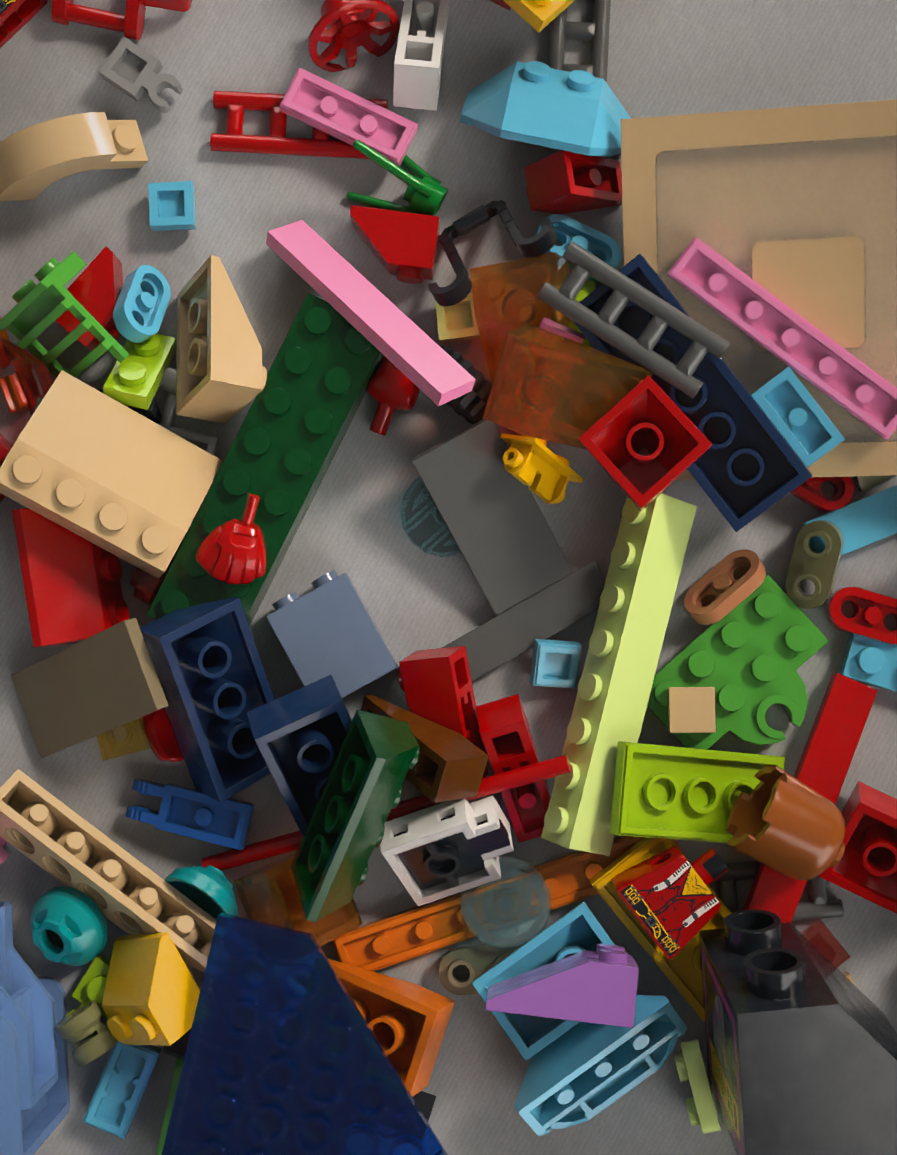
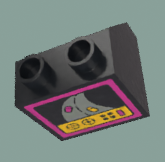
(794, 1045)

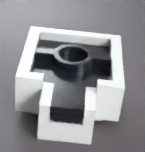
(447, 847)

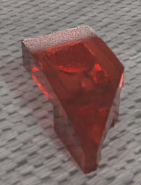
(31, 372)

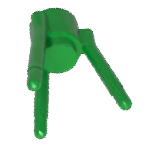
(423, 193)

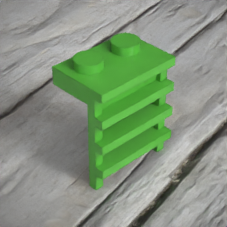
(45, 303)

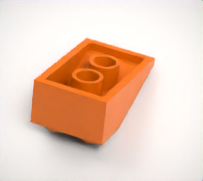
(402, 1017)

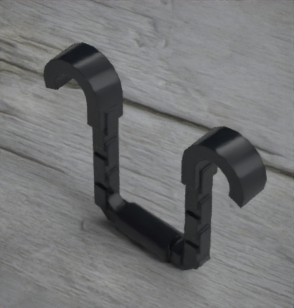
(528, 247)

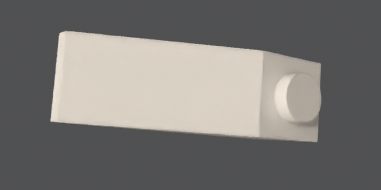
(420, 54)

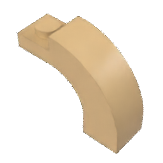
(65, 147)

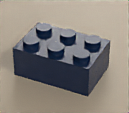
(301, 742)

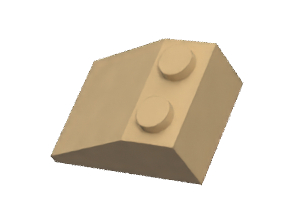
(215, 348)

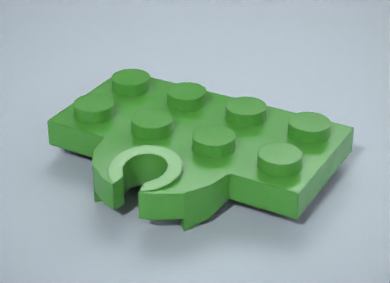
(750, 663)

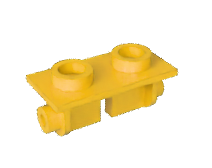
(538, 467)

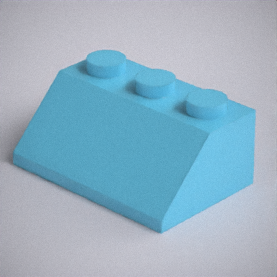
(565, 937)

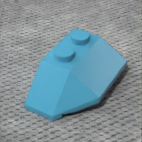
(548, 109)
(596, 1066)

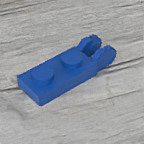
(194, 814)

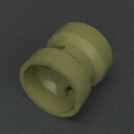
(86, 1033)

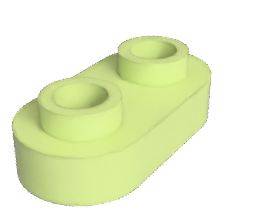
(701, 1106)

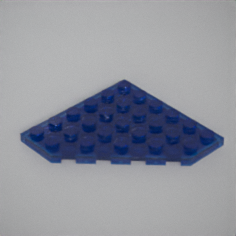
(286, 1059)

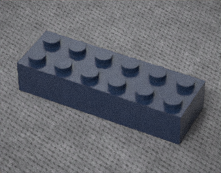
(749, 457)

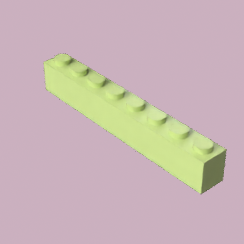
(618, 669)

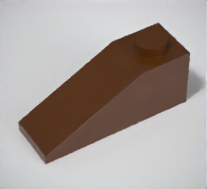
(447, 762)

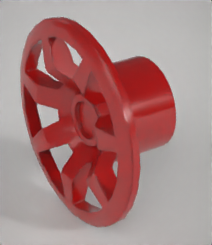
(348, 27)

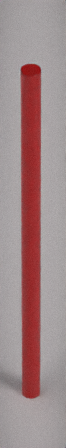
(489, 785)

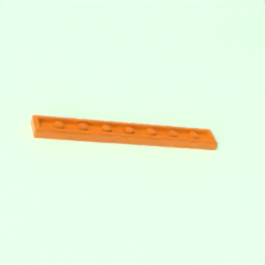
(441, 921)

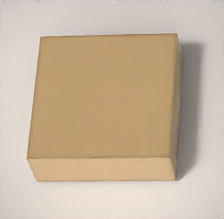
(691, 710)

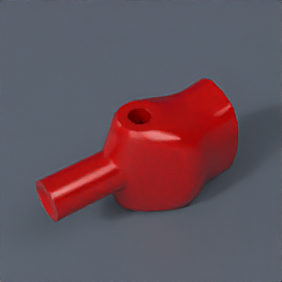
(392, 392)

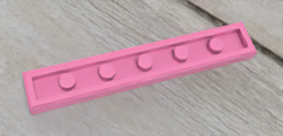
(370, 312)
(788, 336)

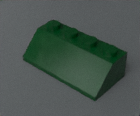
(352, 812)

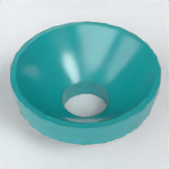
(205, 888)
(75, 920)

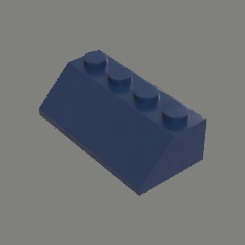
(210, 684)

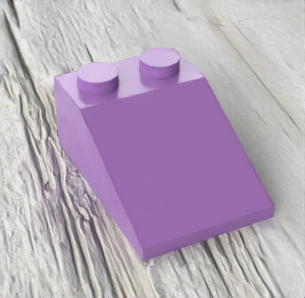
(580, 988)

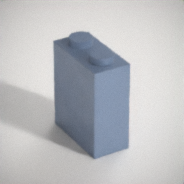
(331, 635)

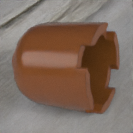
(787, 826)

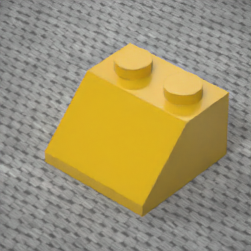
(149, 991)

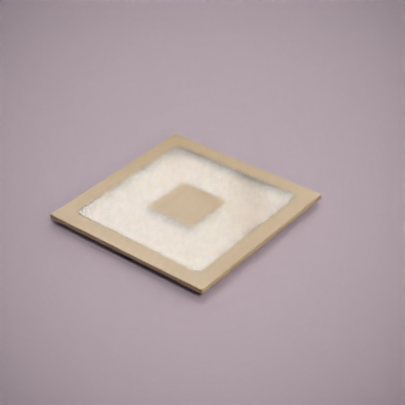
(800, 209)

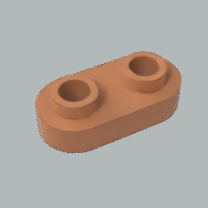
(724, 587)

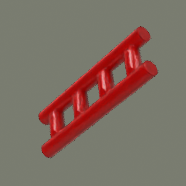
(276, 142)

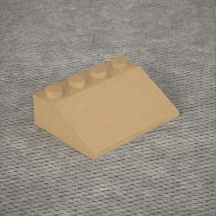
(108, 474)

